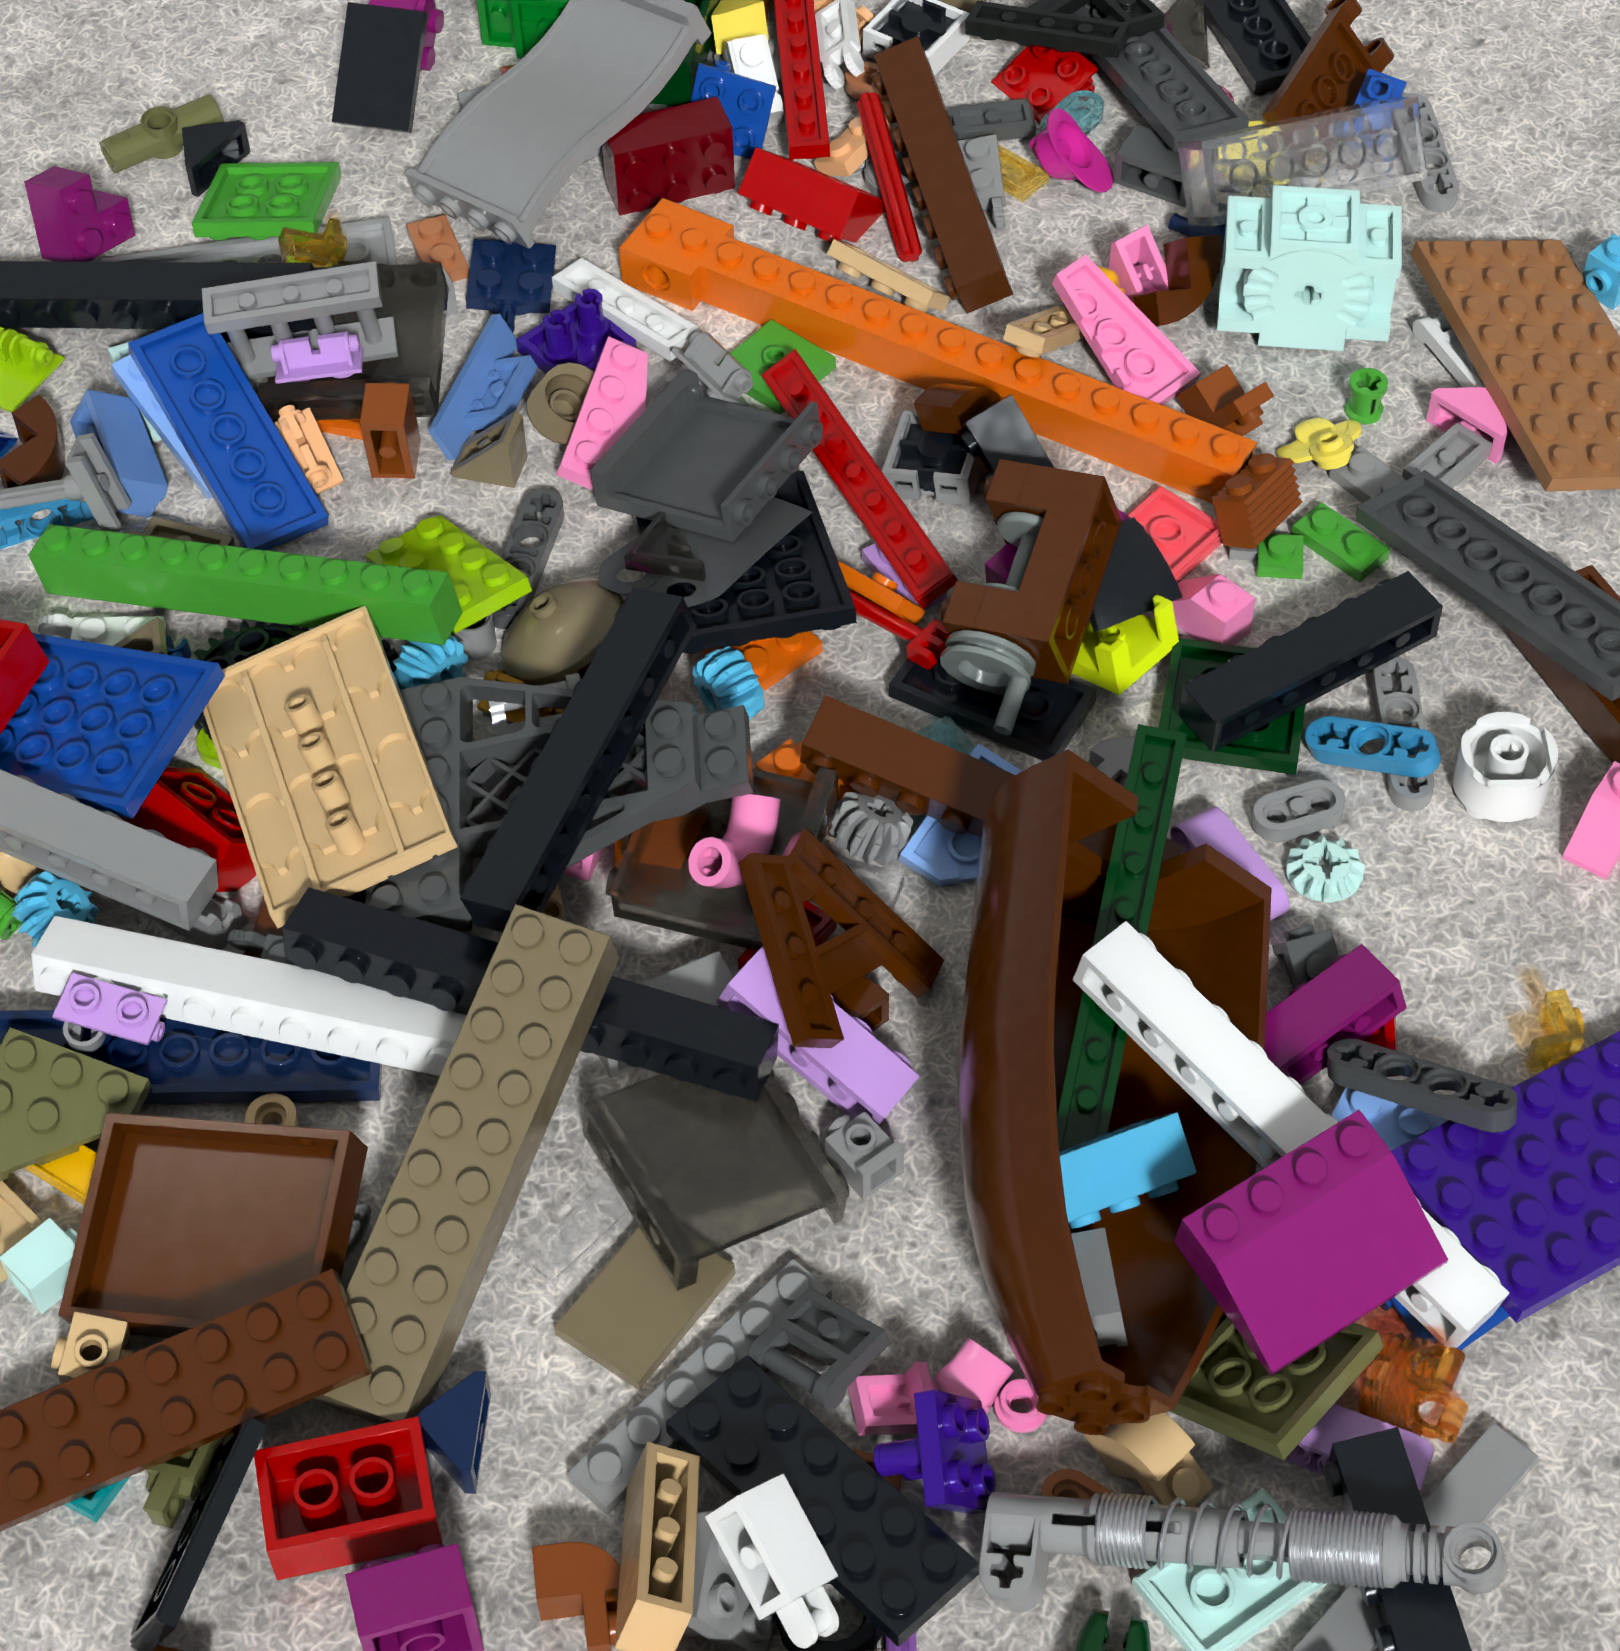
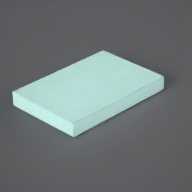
(1224, 1609)

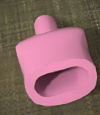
(974, 1374)

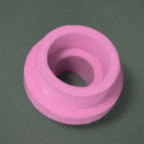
(1011, 1393)

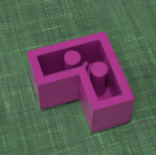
(74, 218)

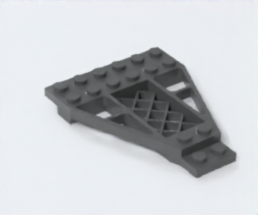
(685, 754)

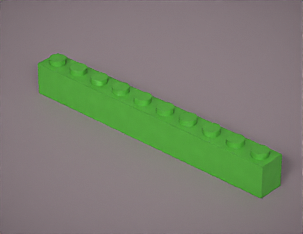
(244, 582)

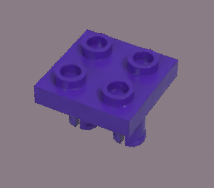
(572, 334)
(946, 1453)

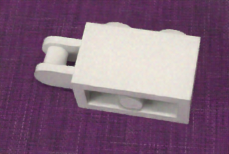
(778, 1559)

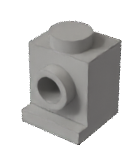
(864, 1166)

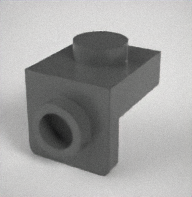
(1307, 953)

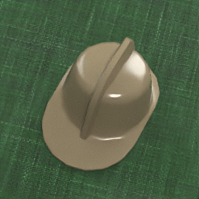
(557, 401)

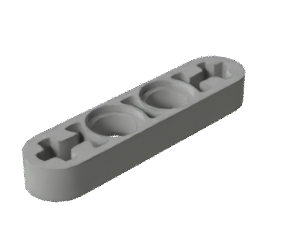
(1436, 154)
(1408, 700)

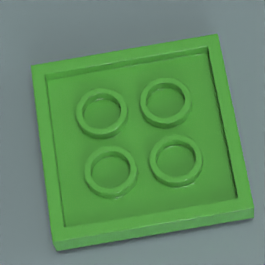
(264, 198)

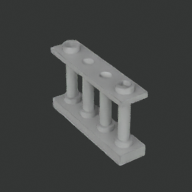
(295, 298)

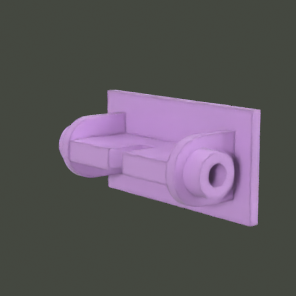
(337, 357)
(111, 1009)

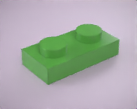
(1341, 542)

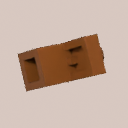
(1223, 402)
(578, 1582)

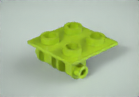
(23, 367)

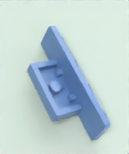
(484, 389)

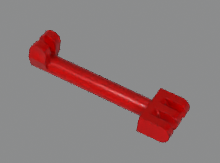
(924, 644)

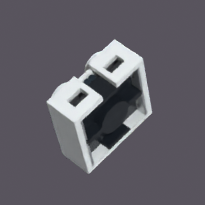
(934, 22)

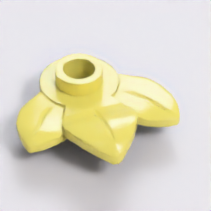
(1322, 442)

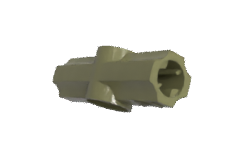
(158, 133)

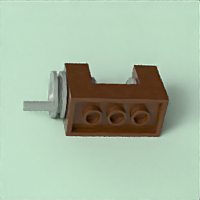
(1038, 619)

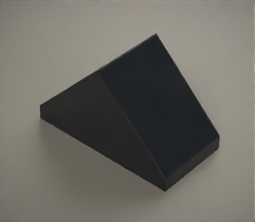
(209, 147)

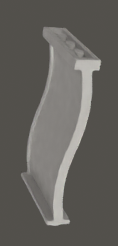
(553, 110)

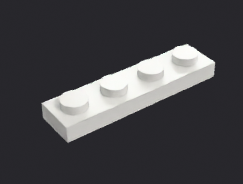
(628, 308)

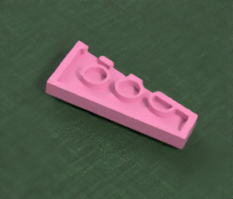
(1121, 336)
(608, 409)

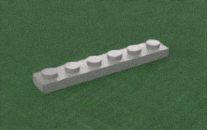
(610, 1465)

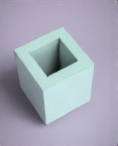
(41, 1264)

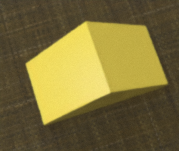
(737, 20)

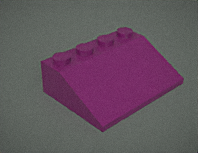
(1311, 1242)

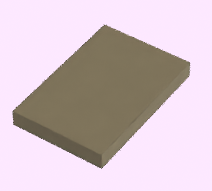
(634, 1312)

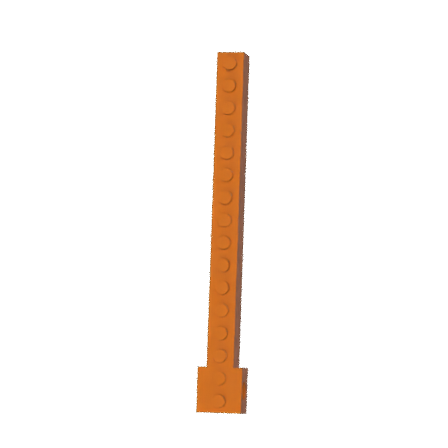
(696, 259)

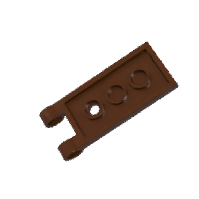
(1330, 67)

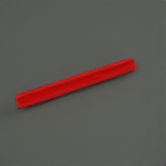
(889, 177)

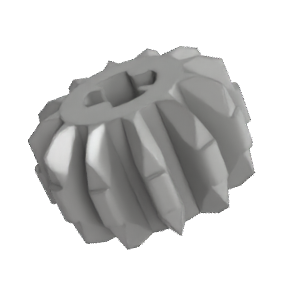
(870, 827)

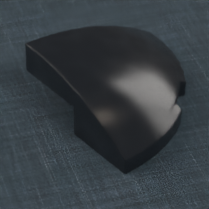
(1132, 578)

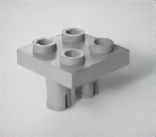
(719, 1602)

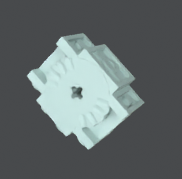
(1309, 268)

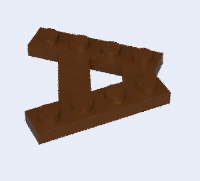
(810, 973)

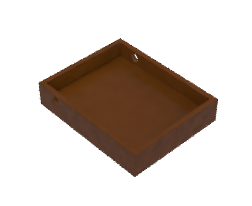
(208, 1218)

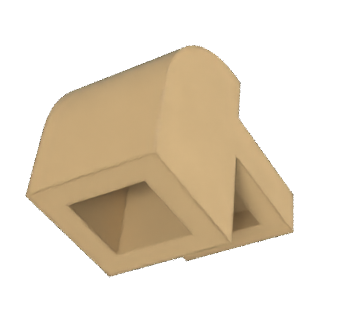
(1156, 1457)

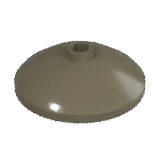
(559, 631)

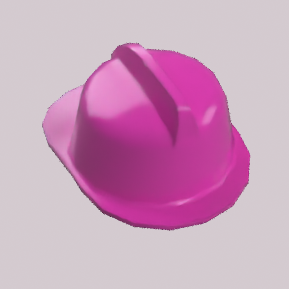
(1070, 154)

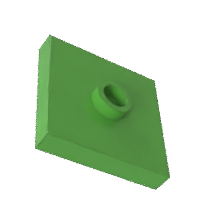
(767, 348)

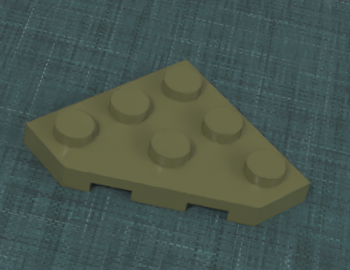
(56, 1100)

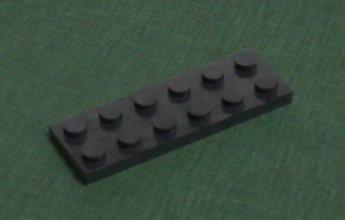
(881, 1545)

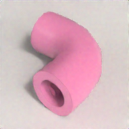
(749, 830)

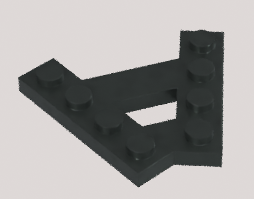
(1052, 25)

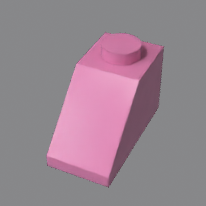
(1214, 609)
(1597, 835)

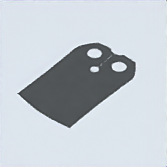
(722, 559)

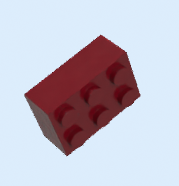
(670, 156)

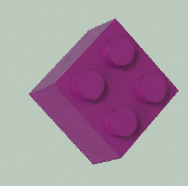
(415, 1603)

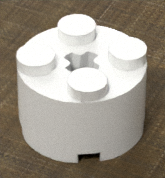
(1504, 767)

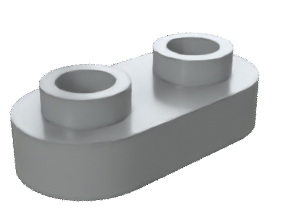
(1295, 810)

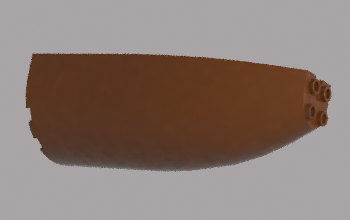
(1019, 1018)

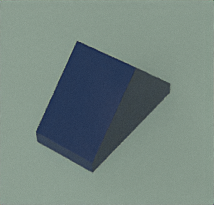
(457, 1427)

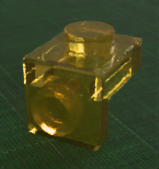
(313, 248)
(1562, 1031)

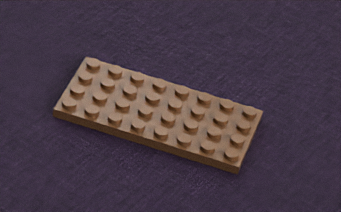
(1538, 350)

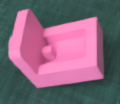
(887, 1401)

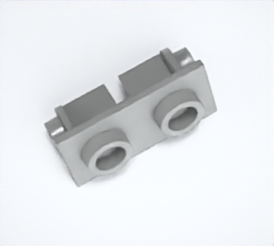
(725, 380)

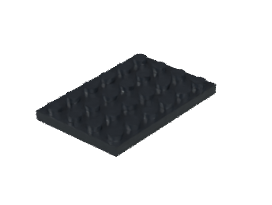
(782, 594)

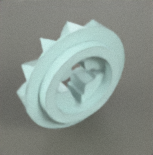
(1310, 880)

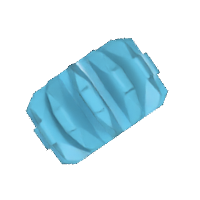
(429, 663)
(728, 681)
(47, 897)

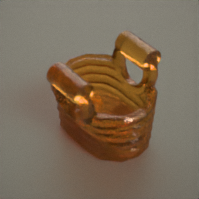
(1408, 1375)

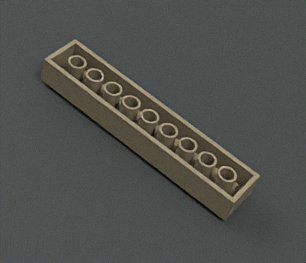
(470, 1159)

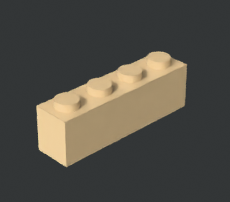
(658, 1551)

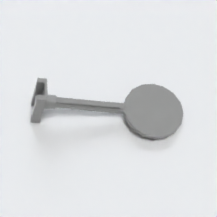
(89, 479)

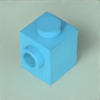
(1603, 272)

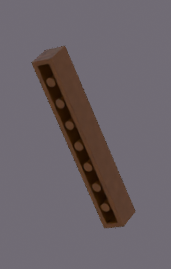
(942, 176)
(916, 772)

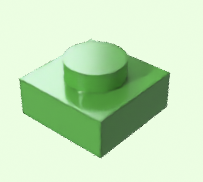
(1281, 556)

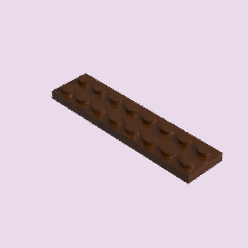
(177, 1396)

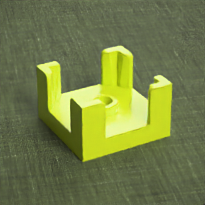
(1127, 650)

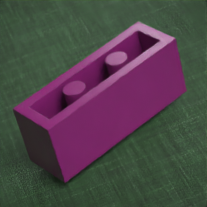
(1338, 1004)

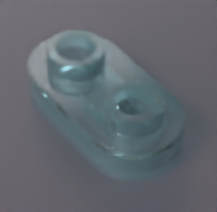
(1084, 108)

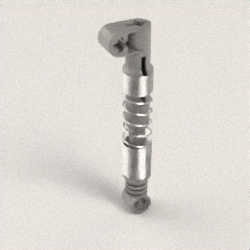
(1139, 1531)

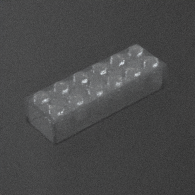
(1338, 148)

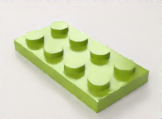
(477, 574)

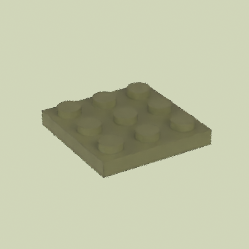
(1273, 1412)

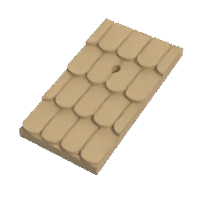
(325, 765)

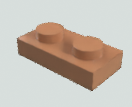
(436, 243)

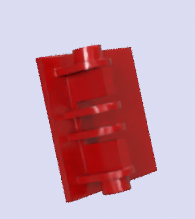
(1045, 77)

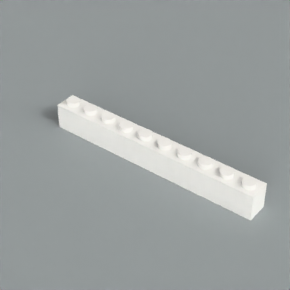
(251, 995)
(1256, 1101)

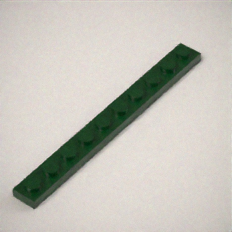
(1128, 897)

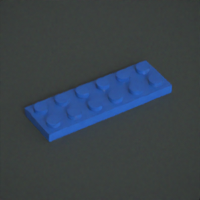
(228, 434)

